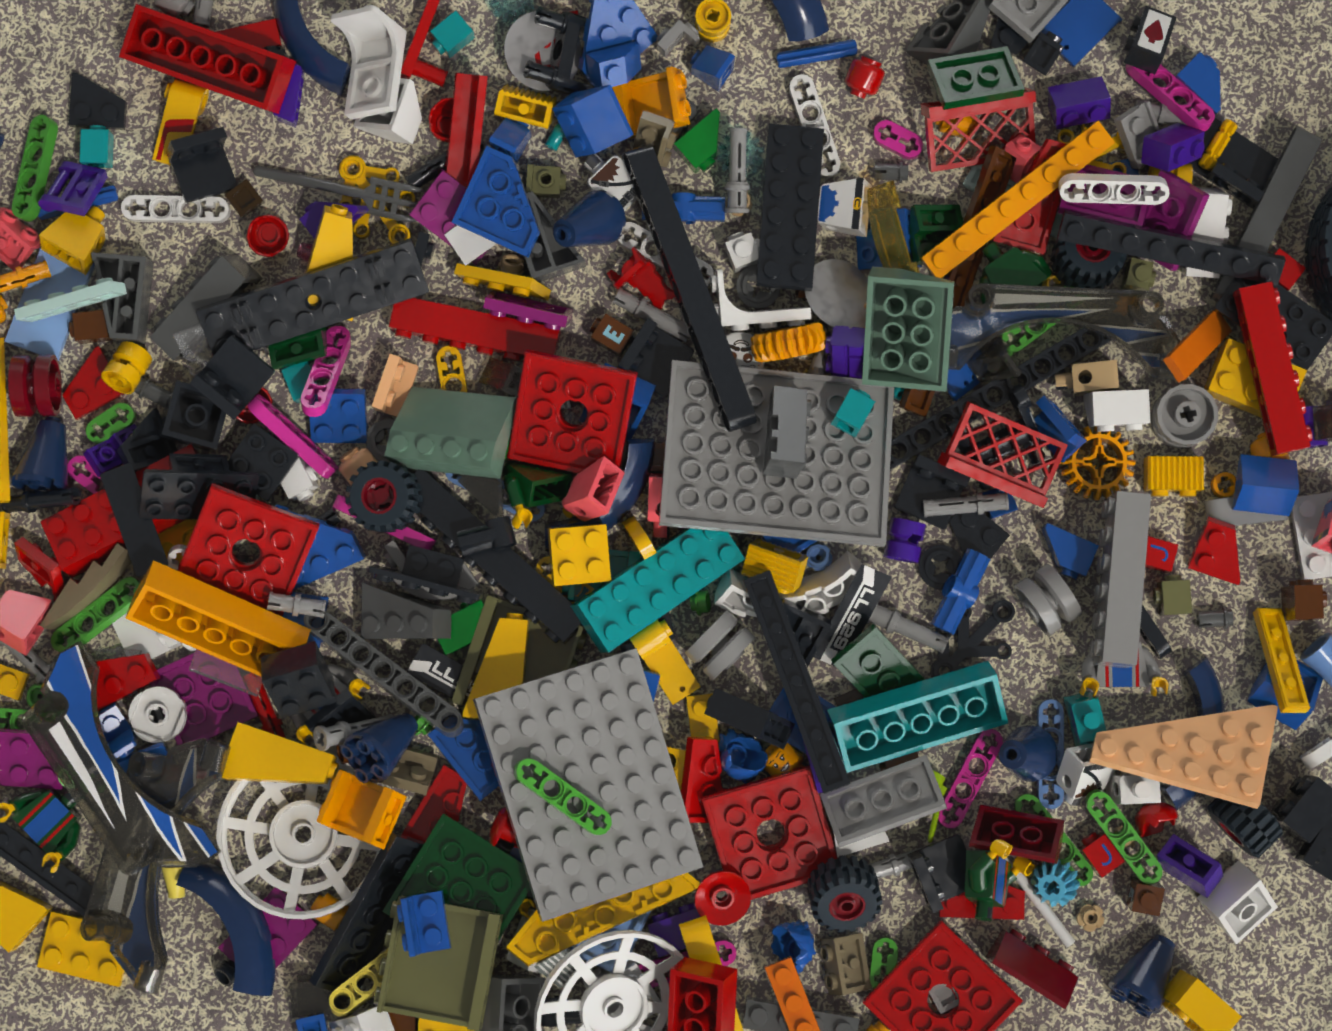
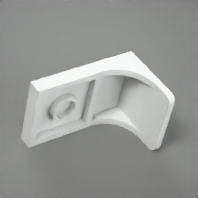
(376, 63)
(740, 319)

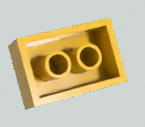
(1232, 378)
(1198, 1005)

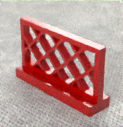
(934, 112)
(988, 473)

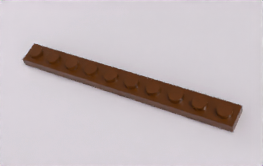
(990, 185)

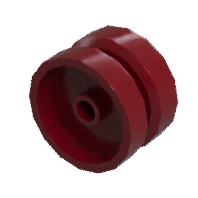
(35, 385)

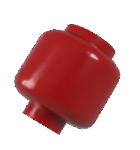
(864, 77)

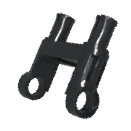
(558, 74)
(1020, 403)

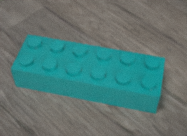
(655, 585)
(918, 716)

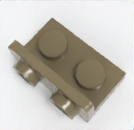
(657, 132)
(414, 771)
(845, 964)

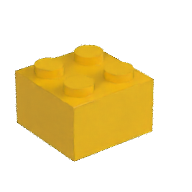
(579, 554)

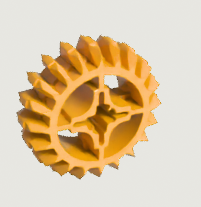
(788, 342)
(1097, 474)

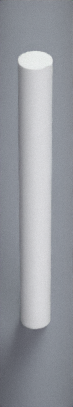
(1043, 907)

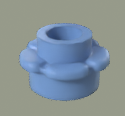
(819, 550)

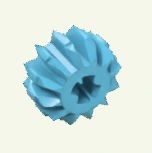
(1055, 893)

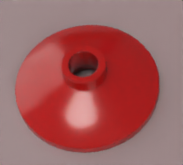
(726, 909)

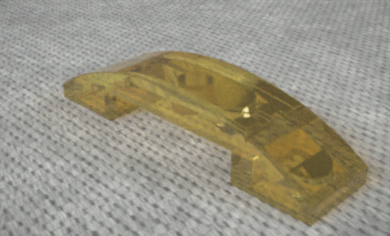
(887, 228)

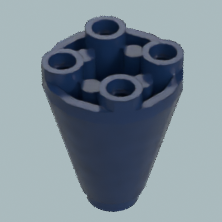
(379, 747)
(1145, 977)

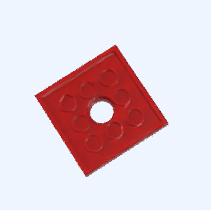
(541, 432)
(231, 517)
(782, 797)
(936, 960)

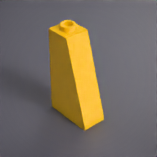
(332, 240)
(503, 661)
(271, 758)
(18, 915)

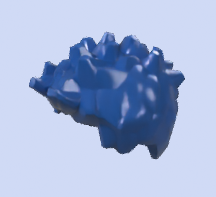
(741, 756)
(793, 940)

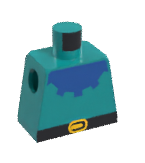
(1084, 717)

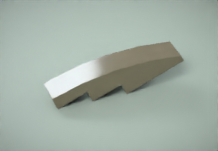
(80, 594)

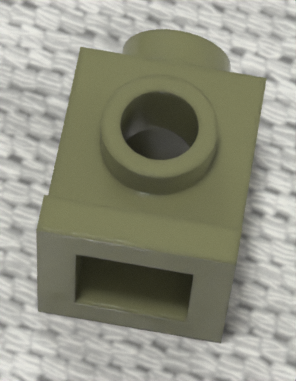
(550, 190)
(1138, 275)

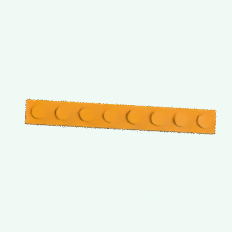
(1017, 200)

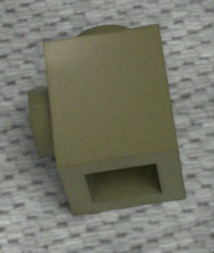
(1173, 596)

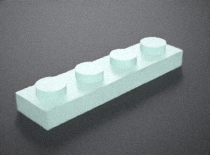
(61, 302)

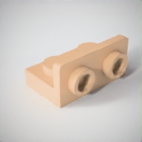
(394, 385)

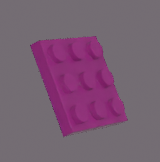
(210, 704)

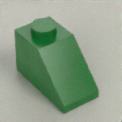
(699, 144)

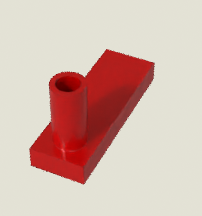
(412, 64)

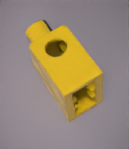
(74, 238)

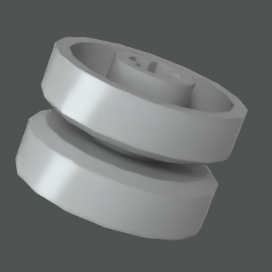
(1195, 404)
(1048, 599)
(720, 645)

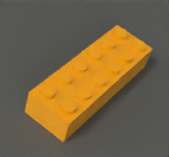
(211, 619)

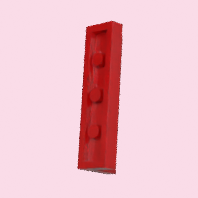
(466, 126)

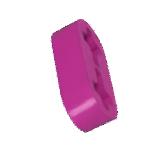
(901, 134)
(82, 479)

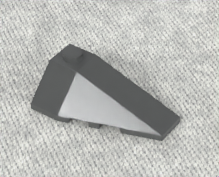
(953, 33)

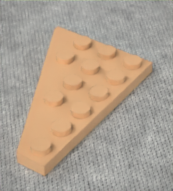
(1206, 754)

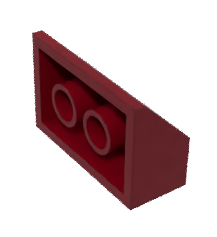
(1029, 834)
(1033, 967)

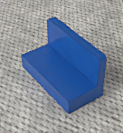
(1058, 426)

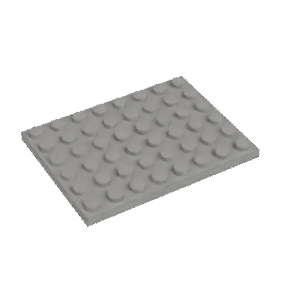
(717, 475)
(605, 741)

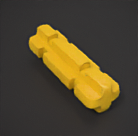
(1217, 144)

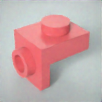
(1025, 152)

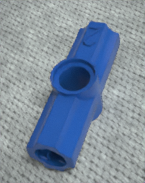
(698, 208)
(960, 591)

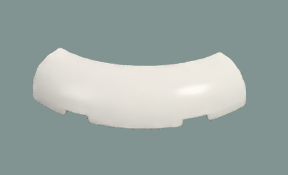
(816, 593)

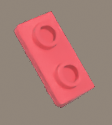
(16, 240)

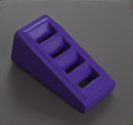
(291, 104)

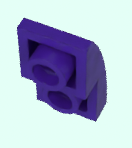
(104, 455)

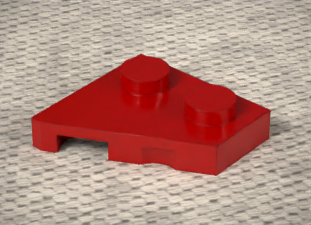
(87, 389)
(1217, 551)
(40, 566)

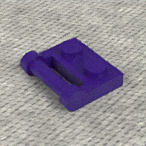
(80, 191)

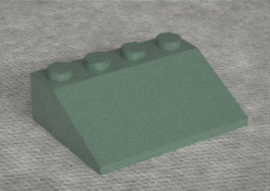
(907, 330)
(452, 432)

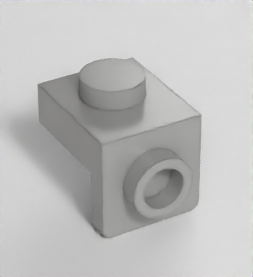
(670, 37)

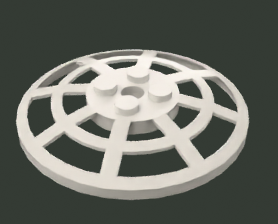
(288, 849)
(610, 987)

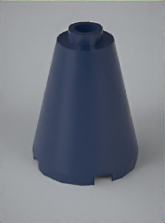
(591, 221)
(44, 458)
(1029, 753)

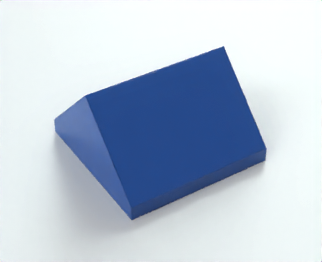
(1266, 485)

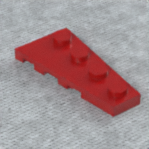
(1034, 227)

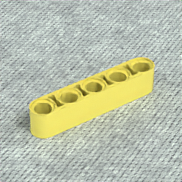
(350, 989)

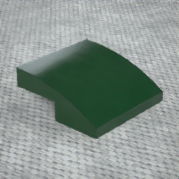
(930, 226)
(299, 349)

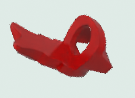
(642, 273)

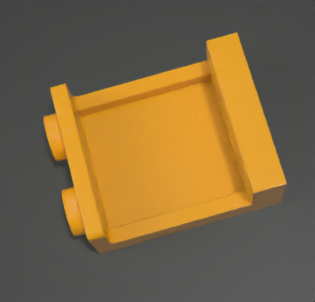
(657, 94)
(361, 809)

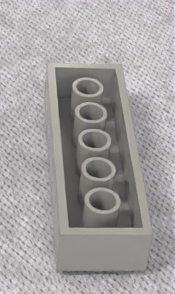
(1121, 579)

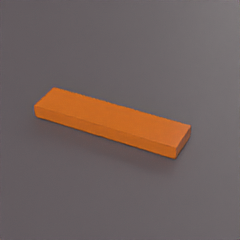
(1197, 345)

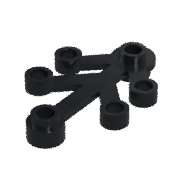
(968, 645)

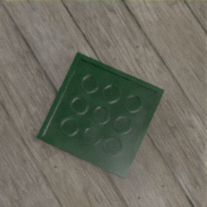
(467, 872)

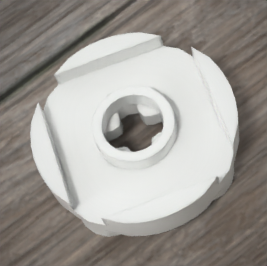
(143, 722)

